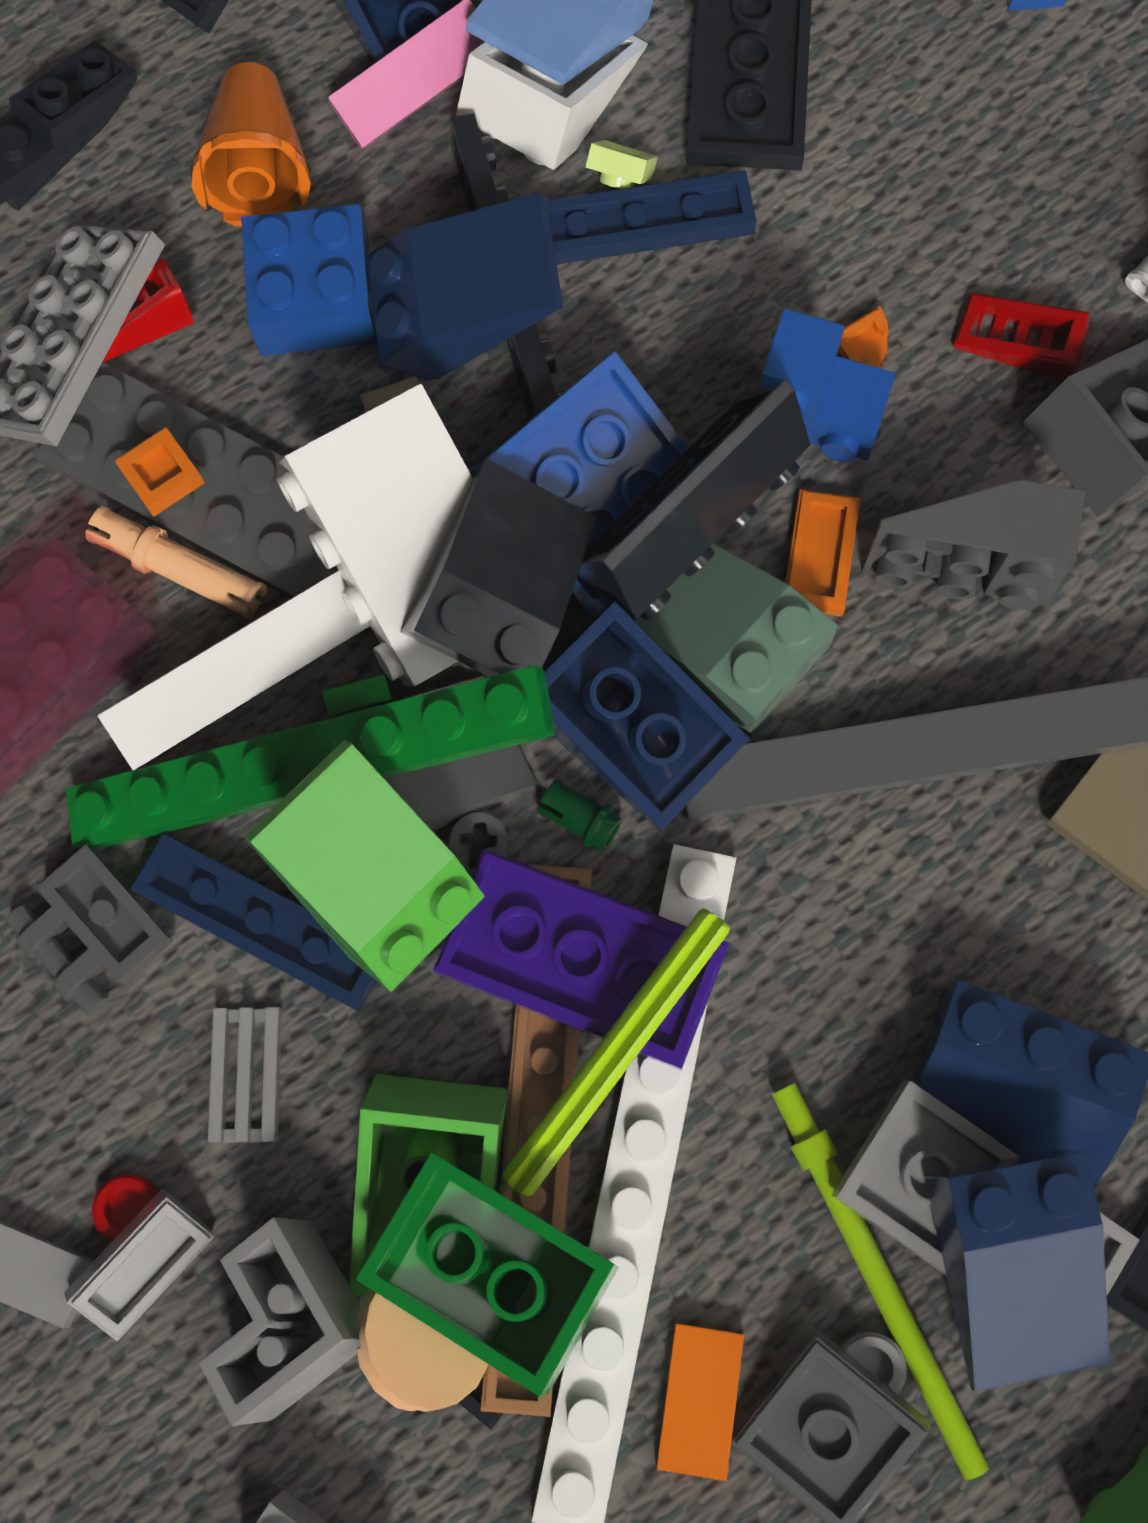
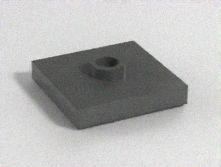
(831, 1432)

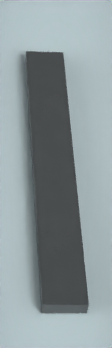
(928, 748)

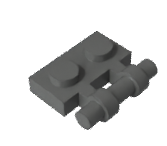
(104, 917)

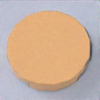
(412, 1361)

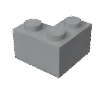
(299, 1323)

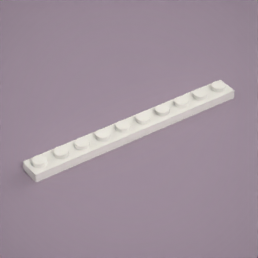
(627, 1233)

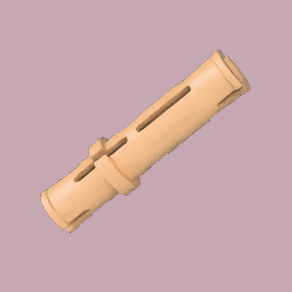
(153, 551)

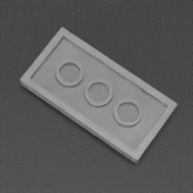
(925, 1138)

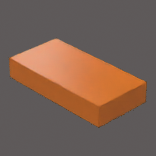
(823, 548)
(700, 1401)

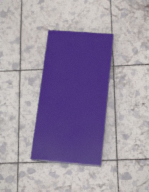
(570, 954)

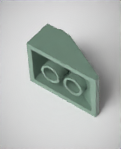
(740, 636)

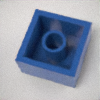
(308, 280)

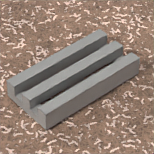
(219, 1075)

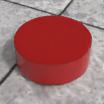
(120, 1202)

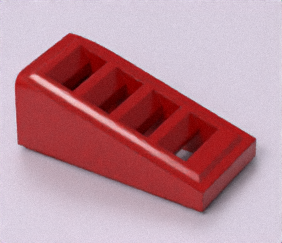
(155, 313)
(1036, 359)

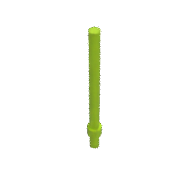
(816, 1152)

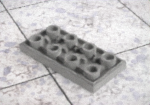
(70, 327)

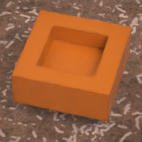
(159, 471)

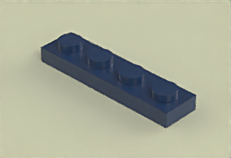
(651, 217)
(250, 919)

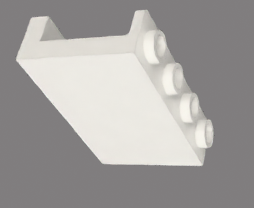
(380, 512)

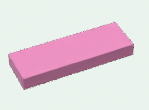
(407, 77)

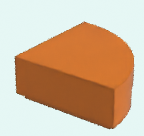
(866, 339)

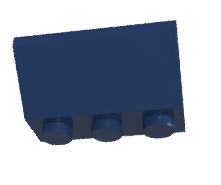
(1031, 1076)

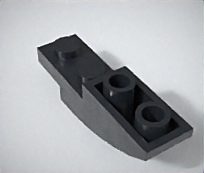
(58, 119)

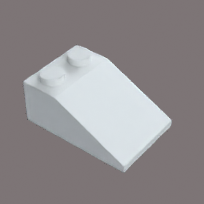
(535, 111)

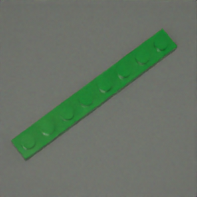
(265, 769)

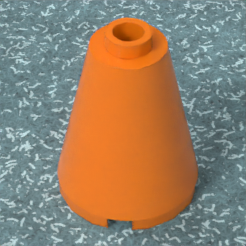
(249, 149)

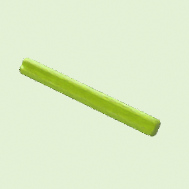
(615, 1052)

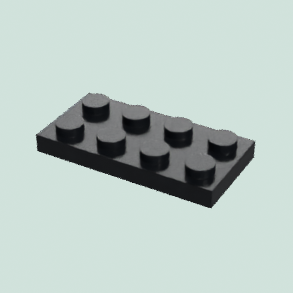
(750, 84)

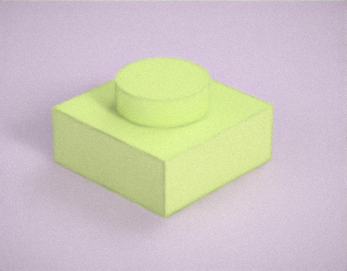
(620, 164)

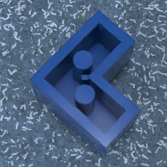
(836, 395)

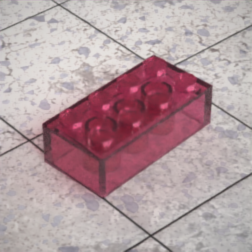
(59, 653)

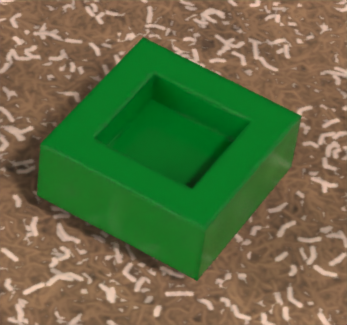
(357, 695)

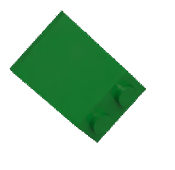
(488, 1275)

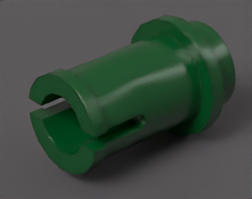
(580, 815)

